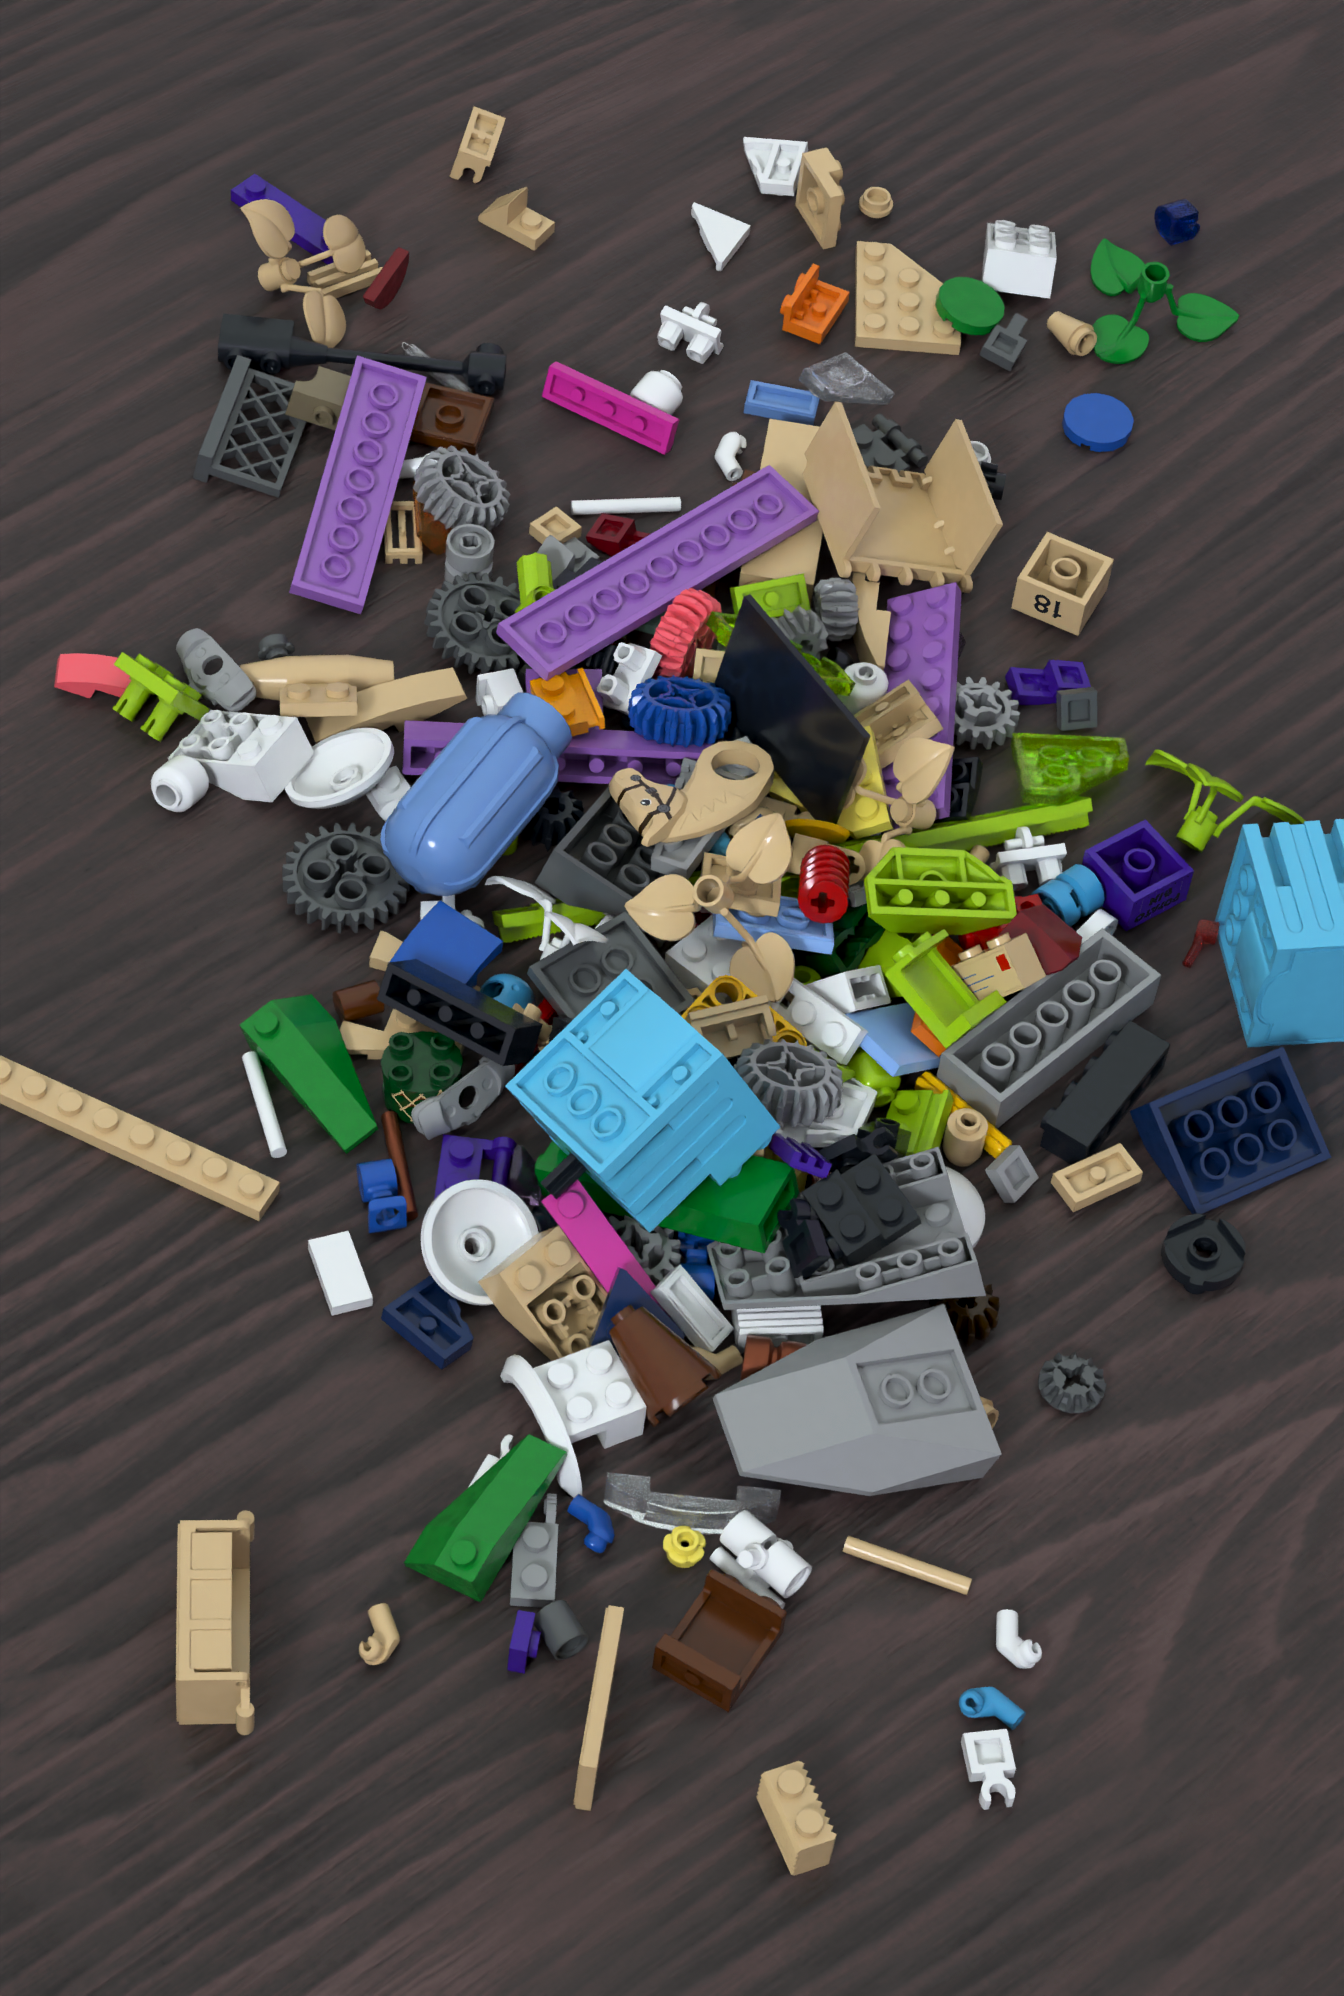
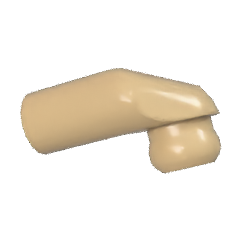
(385, 1636)

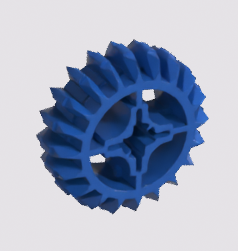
(679, 711)

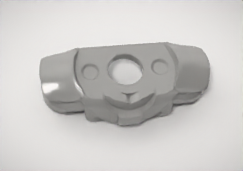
(227, 687)
(443, 1112)

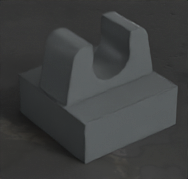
(1076, 708)

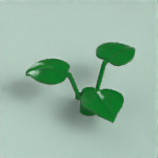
(1121, 341)

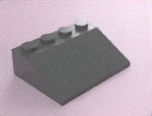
(599, 861)

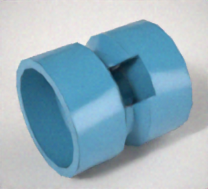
(1072, 894)

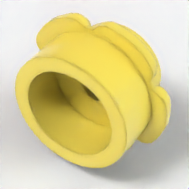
(684, 1556)

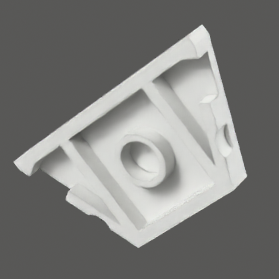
(849, 1115)

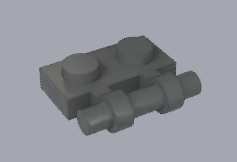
(878, 454)

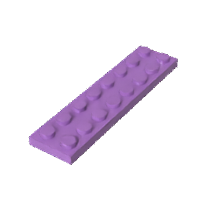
(358, 485)
(925, 651)

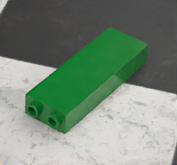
(735, 1213)

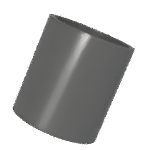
(561, 1630)

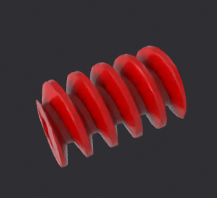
(824, 884)

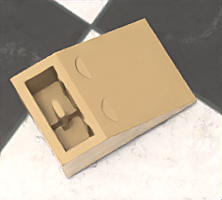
(548, 1294)

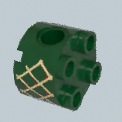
(418, 1068)

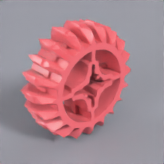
(682, 631)

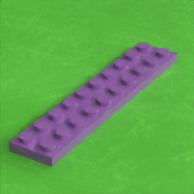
(653, 571)

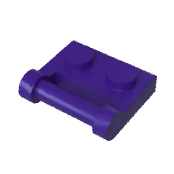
(463, 1158)

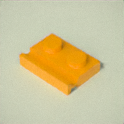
(572, 699)

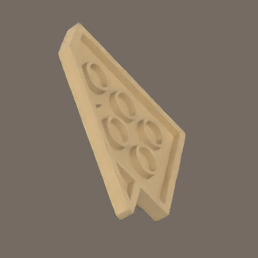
(898, 303)

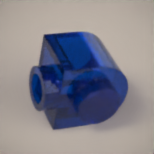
(1177, 221)

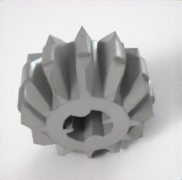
(837, 607)
(804, 629)

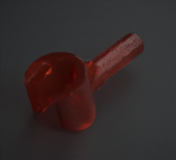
(1205, 933)

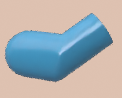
(989, 1703)

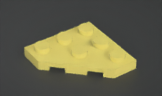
(865, 814)

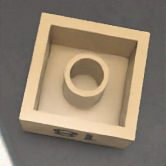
(1062, 583)

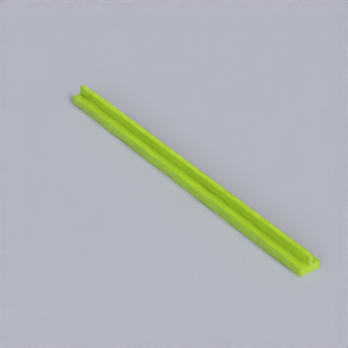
(980, 829)

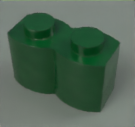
(851, 937)

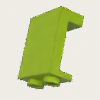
(938, 991)

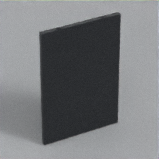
(791, 713)

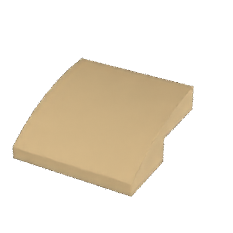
(896, 719)

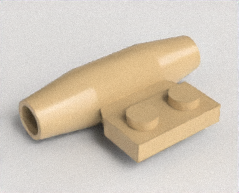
(317, 682)

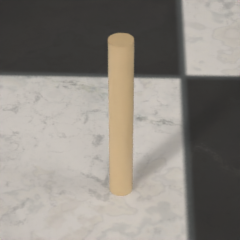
(907, 1565)

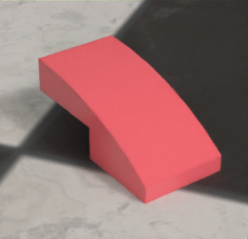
(90, 672)

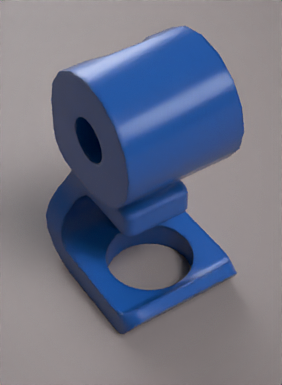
(379, 1187)
(695, 1256)

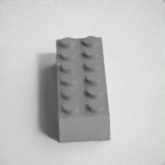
(1048, 1029)

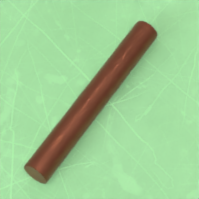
(397, 1154)

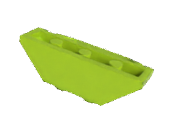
(937, 891)

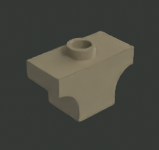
(320, 398)

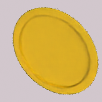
(817, 829)

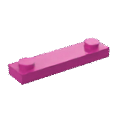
(610, 408)
(595, 1237)

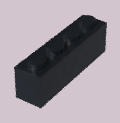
(459, 1012)
(1104, 1093)

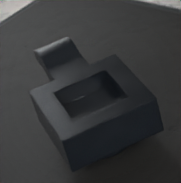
(853, 1150)

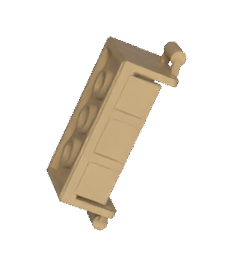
(214, 1622)

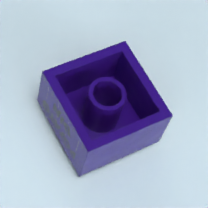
(1138, 874)

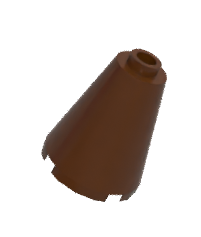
(659, 1362)

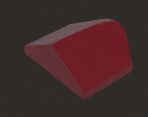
(1050, 936)

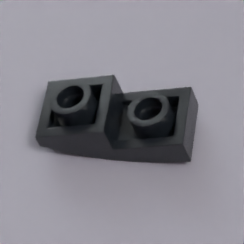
(964, 788)

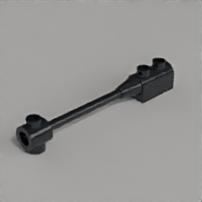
(274, 346)

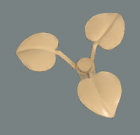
(273, 231)
(919, 768)
(669, 904)

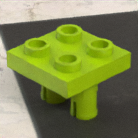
(154, 679)

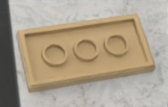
(598, 1708)

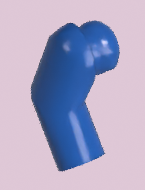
(597, 1521)

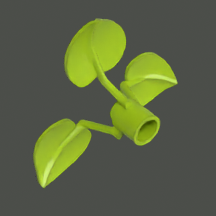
(1201, 824)

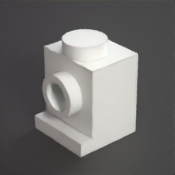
(496, 689)

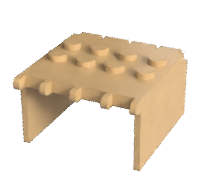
(901, 521)

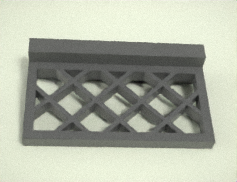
(224, 426)

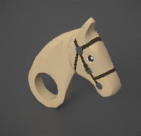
(703, 804)

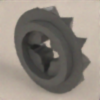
(1078, 1397)

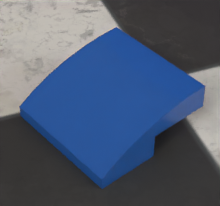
(450, 944)

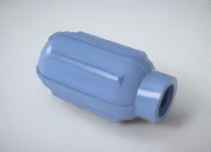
(476, 796)

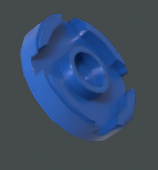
(1097, 422)

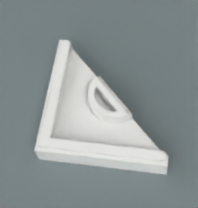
(720, 233)

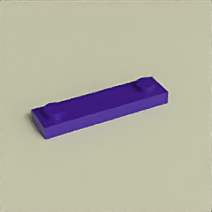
(306, 223)

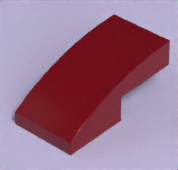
(614, 534)

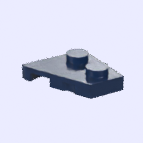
(430, 1322)

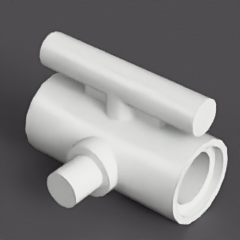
(760, 1559)

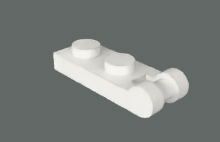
(821, 1023)

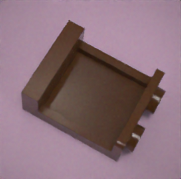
(720, 1640)

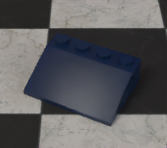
(1232, 1132)

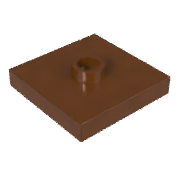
(451, 418)

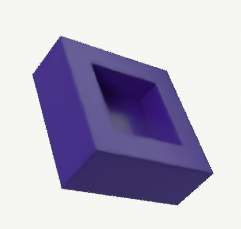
(524, 1642)

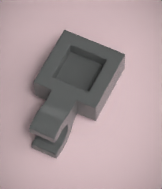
(1005, 345)

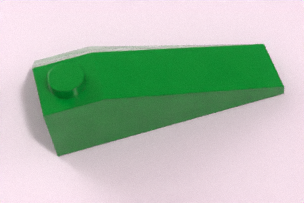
(312, 1061)
(480, 1527)

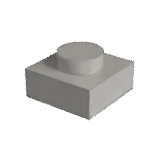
(1011, 1173)

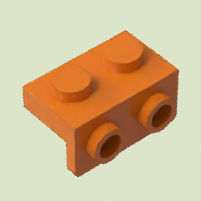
(812, 306)

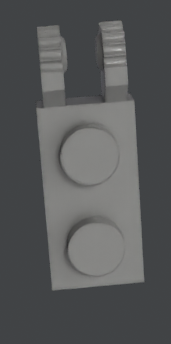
(536, 1561)

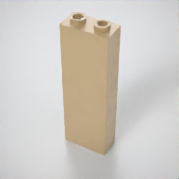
(800, 552)

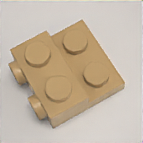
(820, 195)

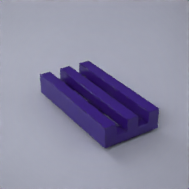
(799, 1155)

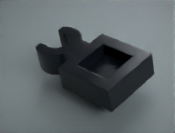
(805, 1240)

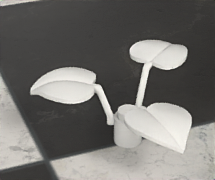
(573, 931)

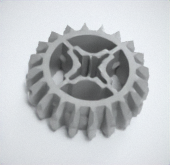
(461, 489)
(792, 1081)

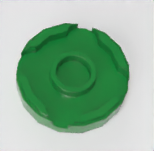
(969, 305)

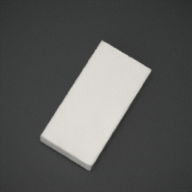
(340, 1273)
(692, 1309)

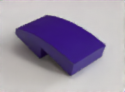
(1041, 685)

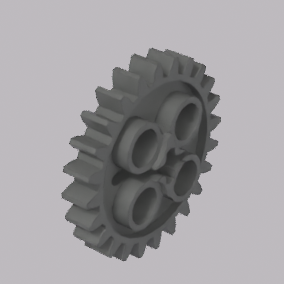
(466, 619)
(343, 879)

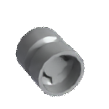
(469, 550)

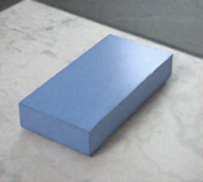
(781, 403)

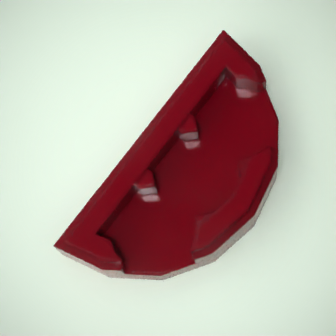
(388, 280)

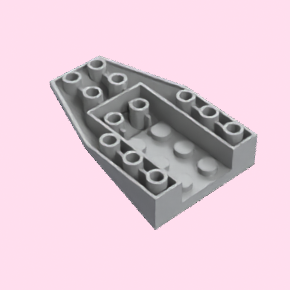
(920, 1265)
(864, 1411)

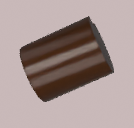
(357, 1001)

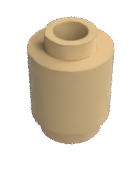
(965, 1136)

